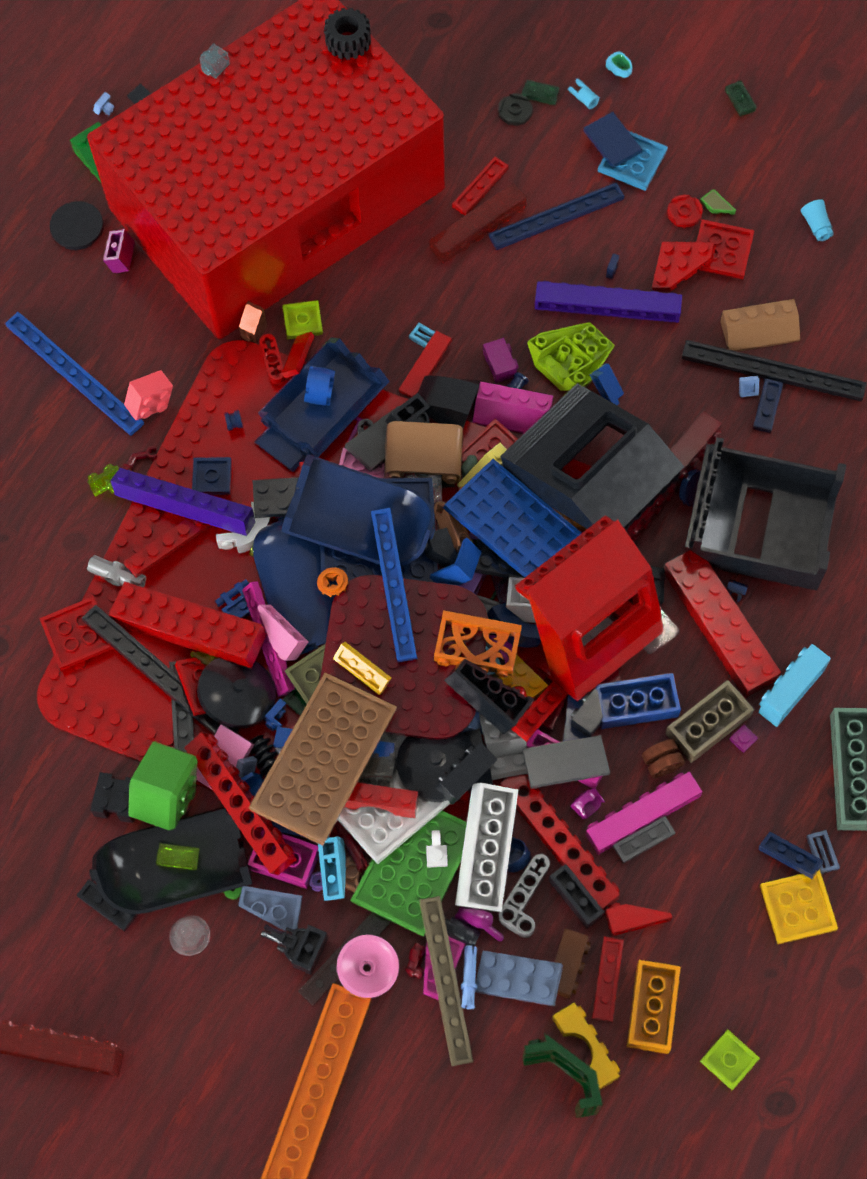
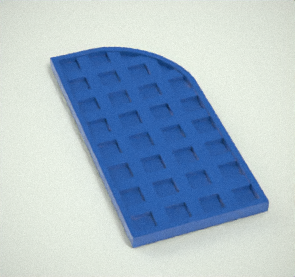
(510, 518)

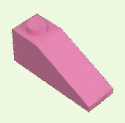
(281, 633)

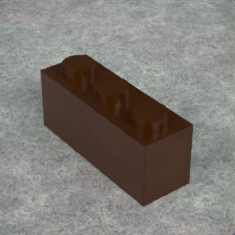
(570, 955)

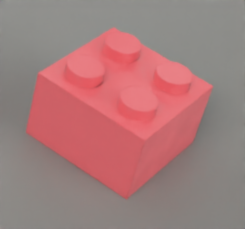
(148, 395)

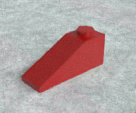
(630, 918)

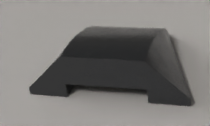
(448, 398)

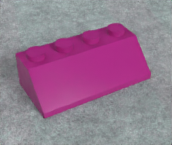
(510, 406)

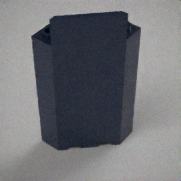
(310, 428)

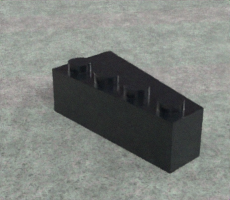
(488, 695)

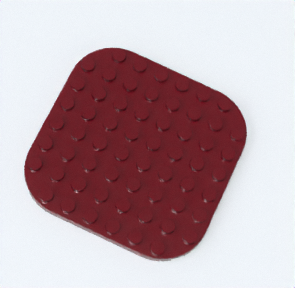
(417, 686)

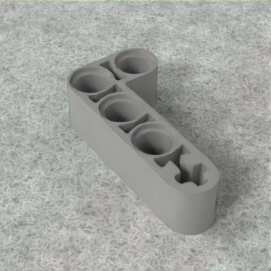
(527, 892)

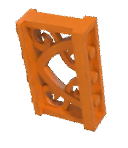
(461, 621)

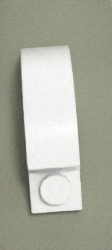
(243, 543)

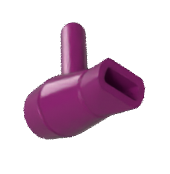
(480, 919)

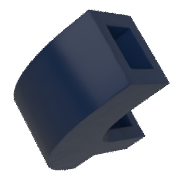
(529, 633)

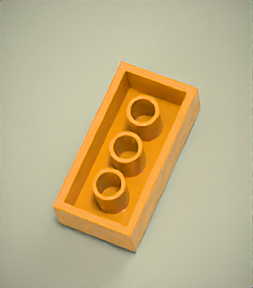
(653, 1006)

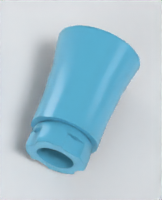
(818, 220)

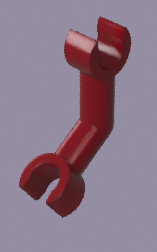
(138, 456)

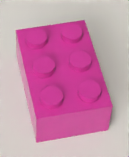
(299, 871)

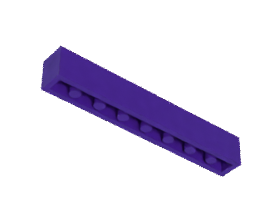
(608, 301)
(183, 501)

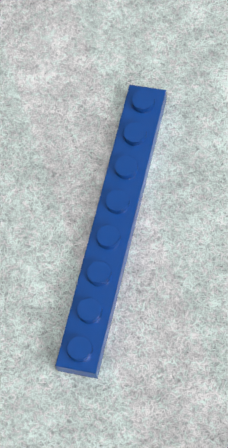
(394, 585)

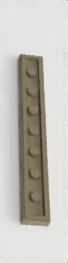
(446, 981)

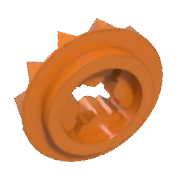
(332, 574)

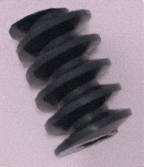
(263, 754)

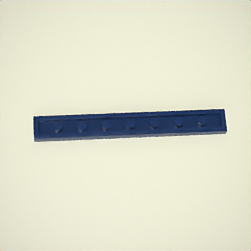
(556, 216)

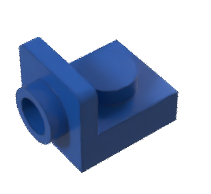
(275, 712)

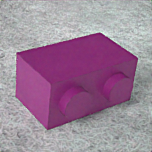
(119, 251)
(500, 360)

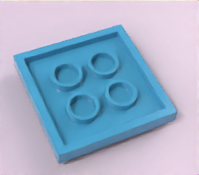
(639, 169)

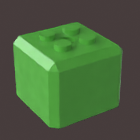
(163, 786)

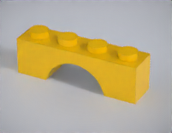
(572, 1023)

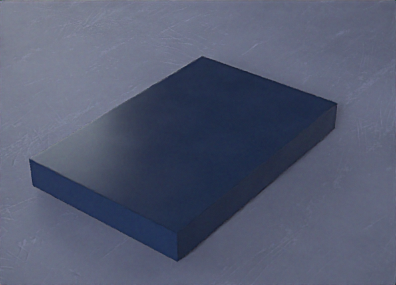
(612, 140)

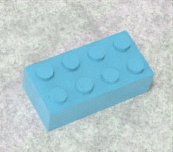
(793, 684)

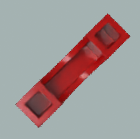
(395, 800)

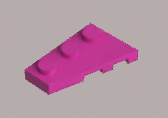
(429, 981)

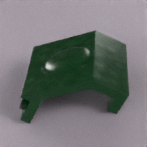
(553, 1052)

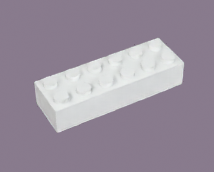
(486, 847)

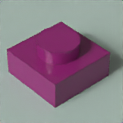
(743, 739)

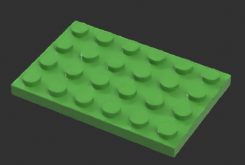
(403, 879)

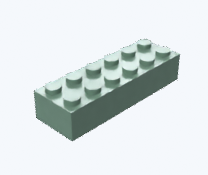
(850, 767)

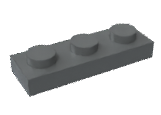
(644, 839)

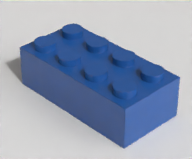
(638, 700)

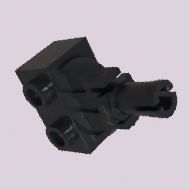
(411, 411)
(302, 947)

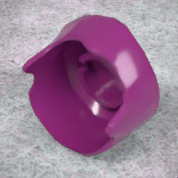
(587, 803)

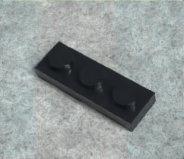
(90, 895)

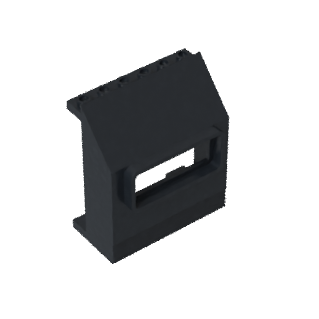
(617, 485)
(797, 521)

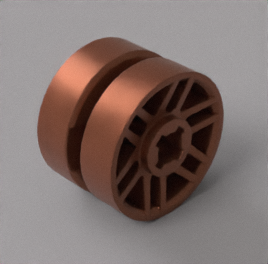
(663, 758)

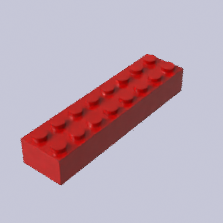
(722, 623)
(188, 624)

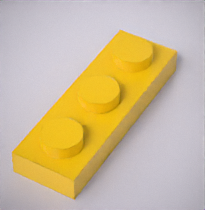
(362, 668)

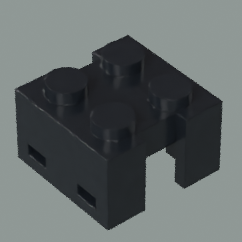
(111, 796)

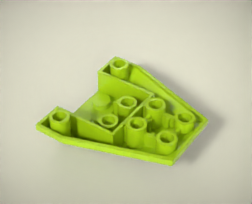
(570, 354)

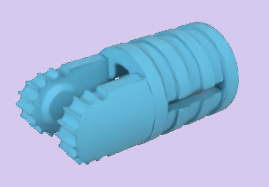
(585, 94)

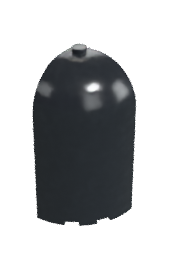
(136, 885)

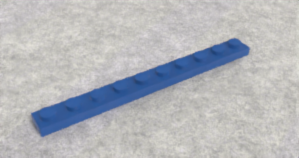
(73, 373)

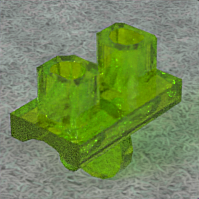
(102, 482)

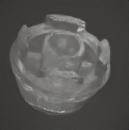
(189, 935)

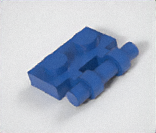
(238, 606)

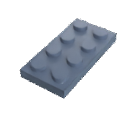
(518, 978)

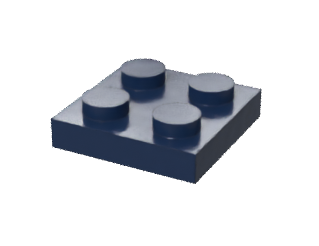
(212, 475)

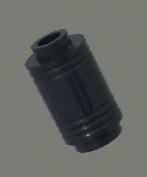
(462, 931)

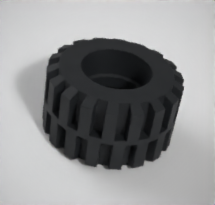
(347, 45)

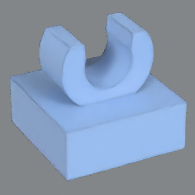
(103, 104)
(748, 386)

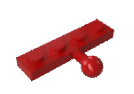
(538, 710)

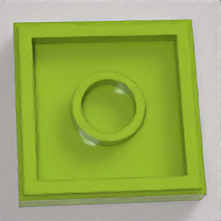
(302, 318)
(729, 1059)

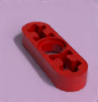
(266, 353)

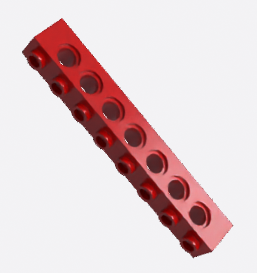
(560, 851)
(283, 856)

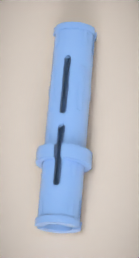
(469, 975)

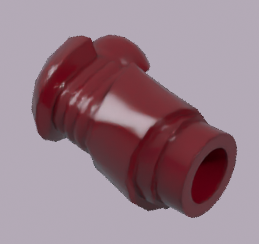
(415, 959)

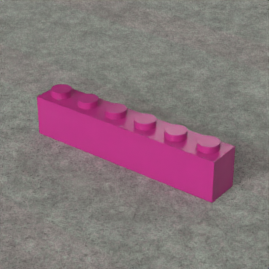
(645, 811)

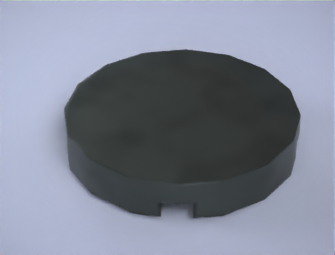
(515, 109)

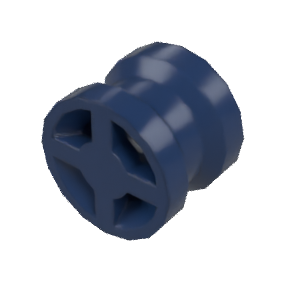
(233, 420)

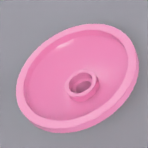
(367, 951)

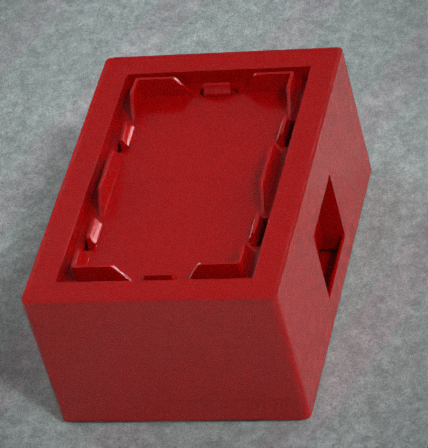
(271, 165)

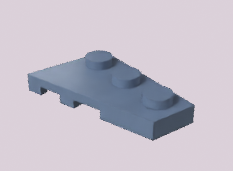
(272, 906)

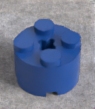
(319, 386)

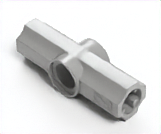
(114, 572)

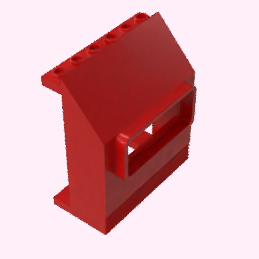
(579, 591)

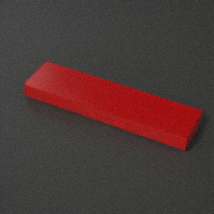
(480, 186)
(425, 363)
(607, 979)

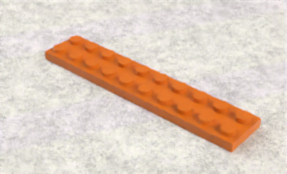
(317, 1085)

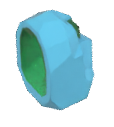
(619, 64)

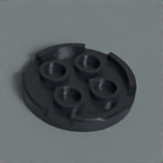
(76, 225)

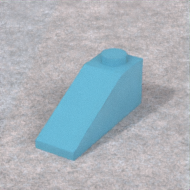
(333, 868)

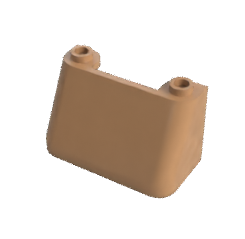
(423, 450)

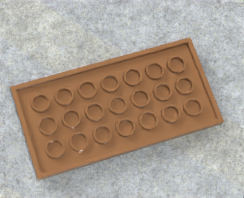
(323, 759)

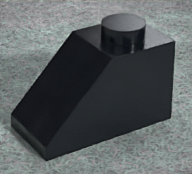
(441, 548)

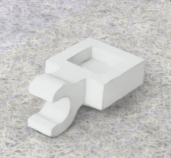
(436, 853)

